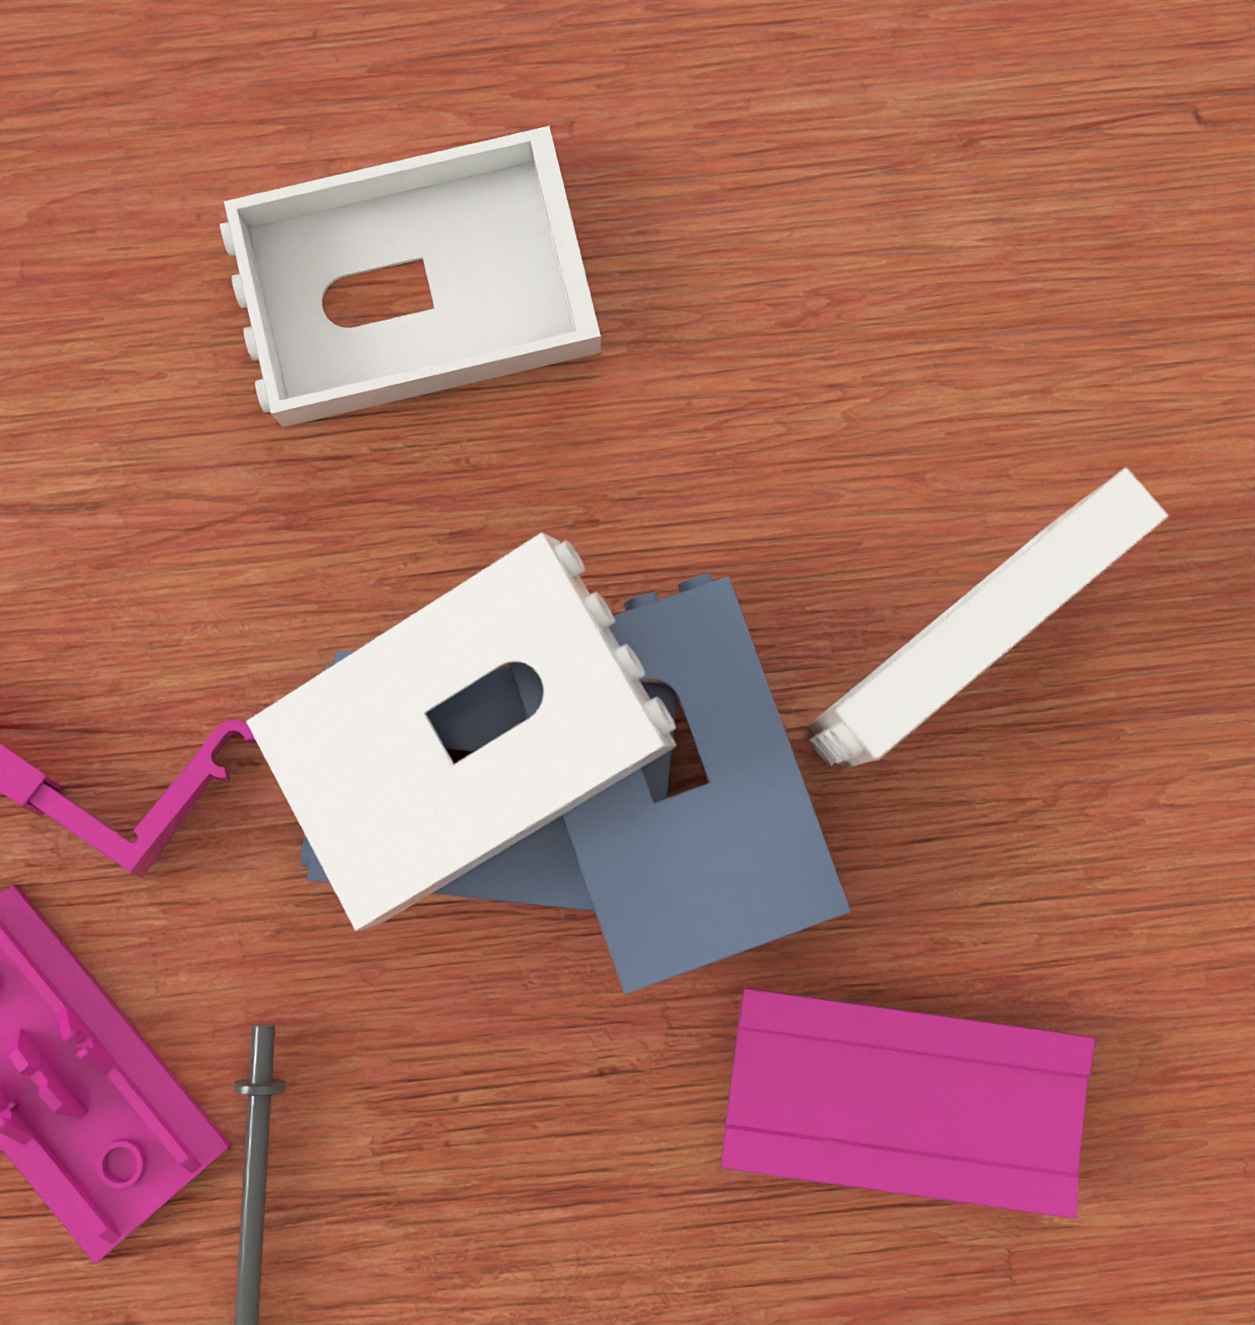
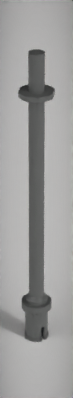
(259, 1091)

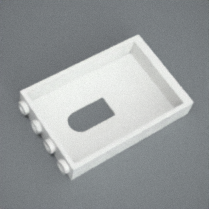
(494, 255)
(985, 622)
(376, 779)

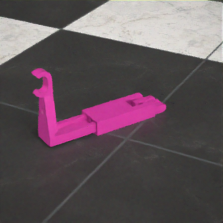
(42, 795)

